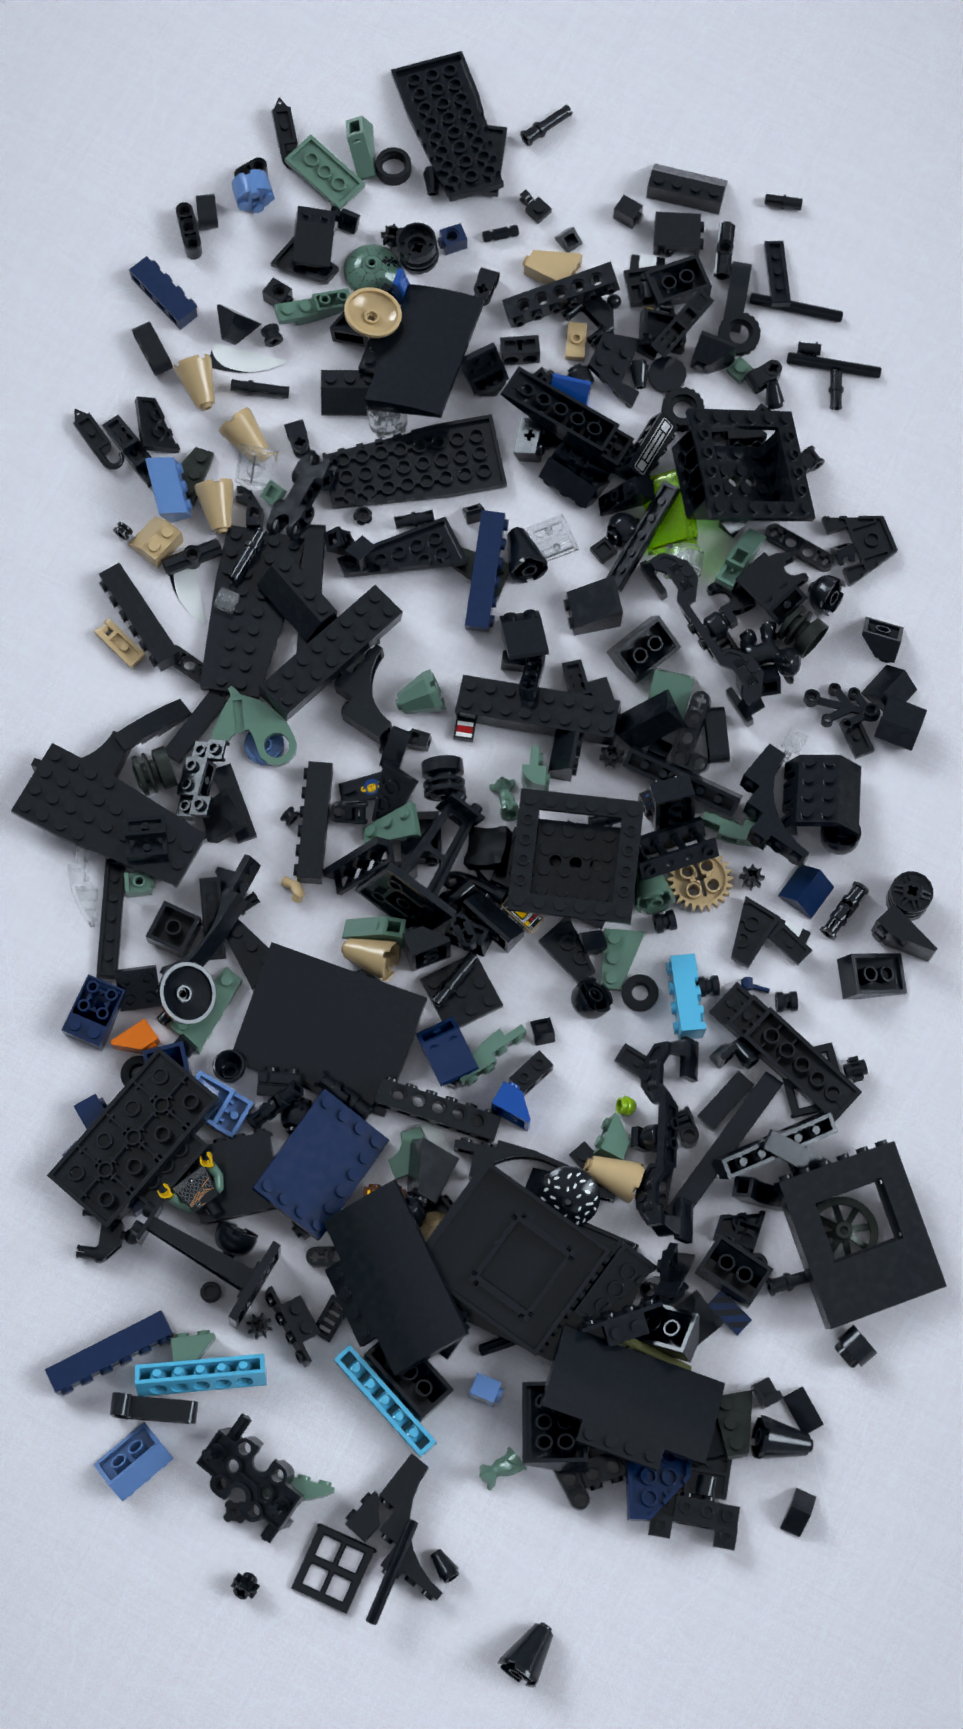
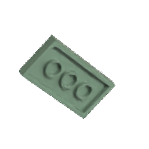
(324, 172)

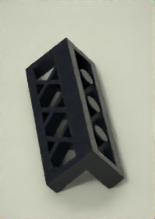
(360, 859)

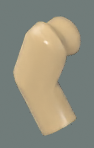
(296, 888)

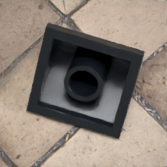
(889, 682)

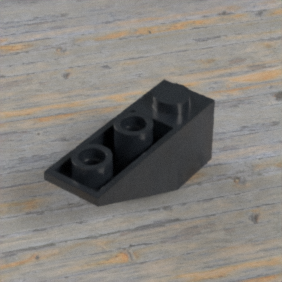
(627, 495)

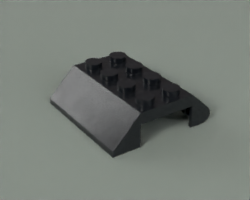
(822, 793)

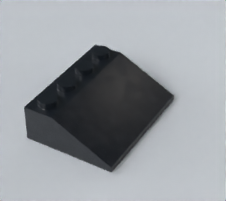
(549, 1438)

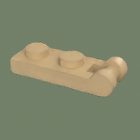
(120, 644)

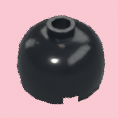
(826, 594)
(838, 844)
(591, 998)
(234, 1240)

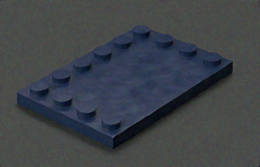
(320, 1164)

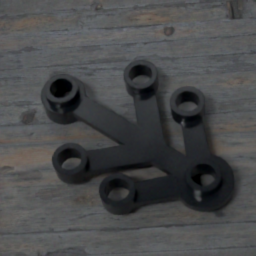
(843, 707)

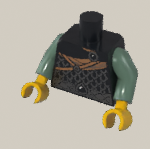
(198, 1190)

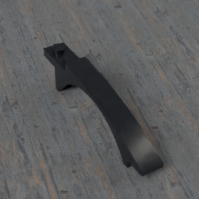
(232, 903)
(508, 1152)

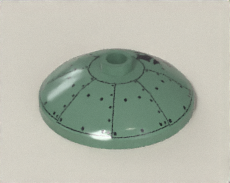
(362, 275)

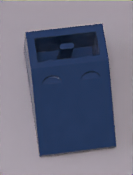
(94, 1012)
(447, 1051)

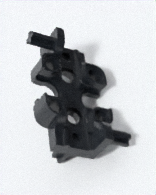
(229, 1446)

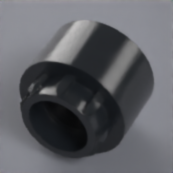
(854, 1347)

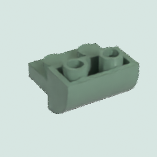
(535, 775)

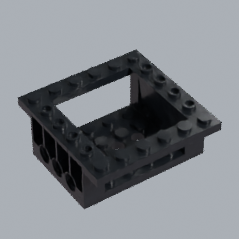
(773, 468)
(566, 891)

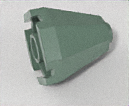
(421, 695)

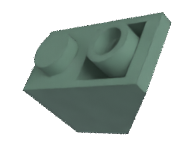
(613, 1140)
(191, 1347)

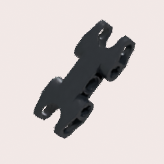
(308, 482)
(740, 599)

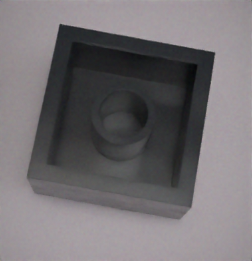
(174, 929)

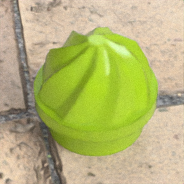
(625, 1106)

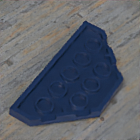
(650, 1489)

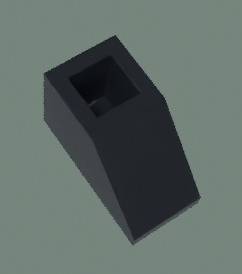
(366, 1518)

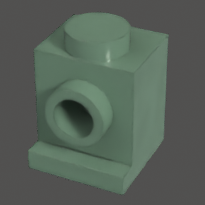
(135, 890)

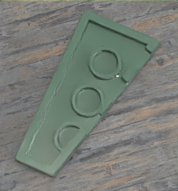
(226, 987)

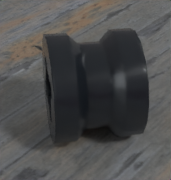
(271, 335)

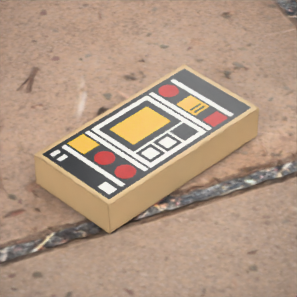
(528, 920)

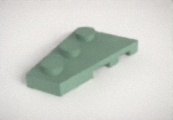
(396, 825)
(618, 956)

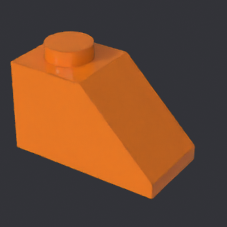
(136, 1039)

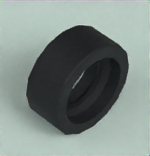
(393, 179)

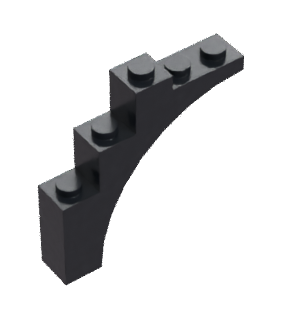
(761, 808)
(400, 1495)

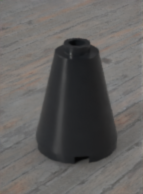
(524, 557)
(778, 1440)
(528, 1655)

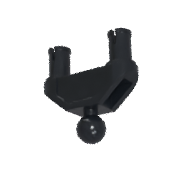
(599, 312)
(108, 1243)

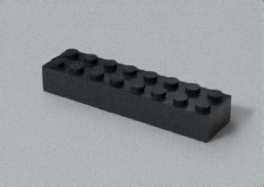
(330, 653)
(548, 713)

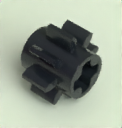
(390, 235)
(612, 761)
(750, 872)
(855, 1069)
(256, 1320)
(245, 1585)

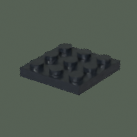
(473, 996)

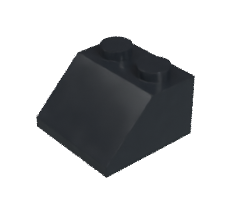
(900, 723)

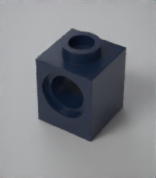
(455, 232)

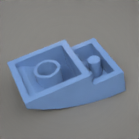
(232, 1112)

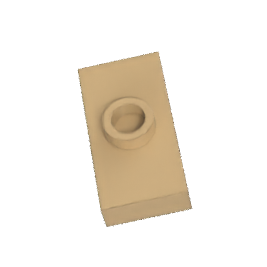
(576, 341)

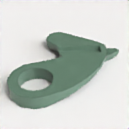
(250, 714)

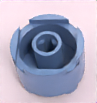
(252, 191)

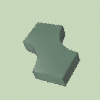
(400, 1162)

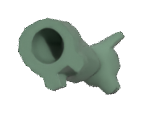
(509, 808)
(504, 1466)

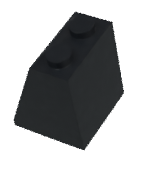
(594, 607)
(428, 1170)

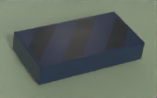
(729, 1312)

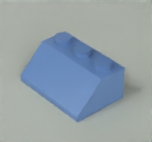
(169, 488)
(133, 1461)

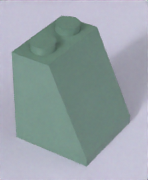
(678, 685)

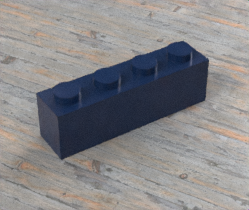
(163, 292)

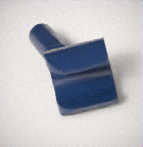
(747, 983)

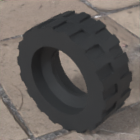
(747, 321)
(675, 396)

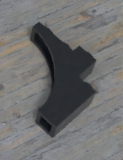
(357, 688)
(108, 757)

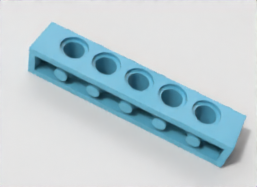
(200, 1375)
(385, 1401)

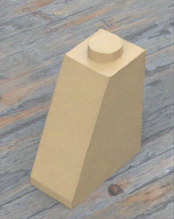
(551, 265)

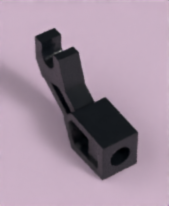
(253, 506)
(422, 745)

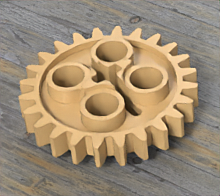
(717, 875)

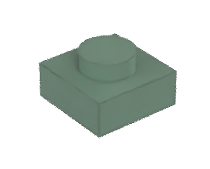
(739, 369)
(273, 492)

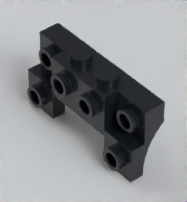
(198, 779)
(698, 1513)

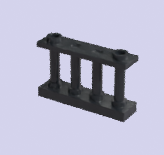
(670, 837)

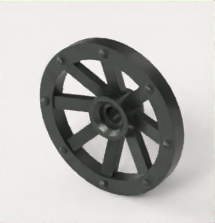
(844, 1238)

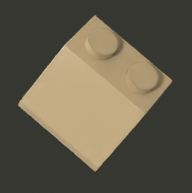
(157, 541)

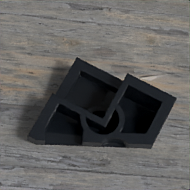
(741, 1229)

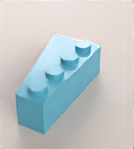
(685, 996)

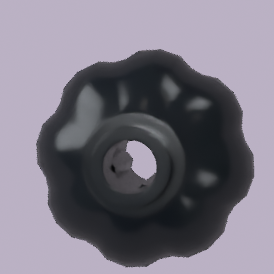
(621, 528)
(294, 1113)

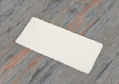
(435, 1135)

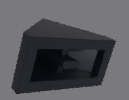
(798, 1512)

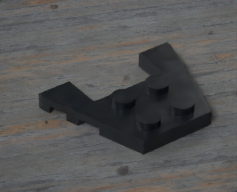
(612, 361)
(871, 540)

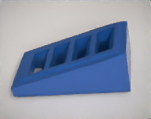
(400, 285)

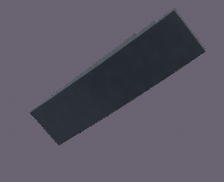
(569, 420)
(772, 1036)

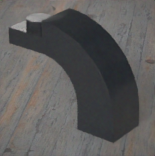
(756, 1193)

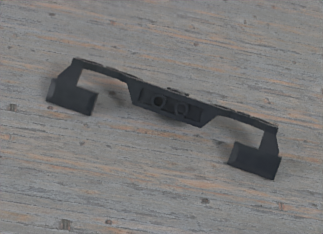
(713, 628)
(663, 1139)

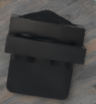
(485, 371)

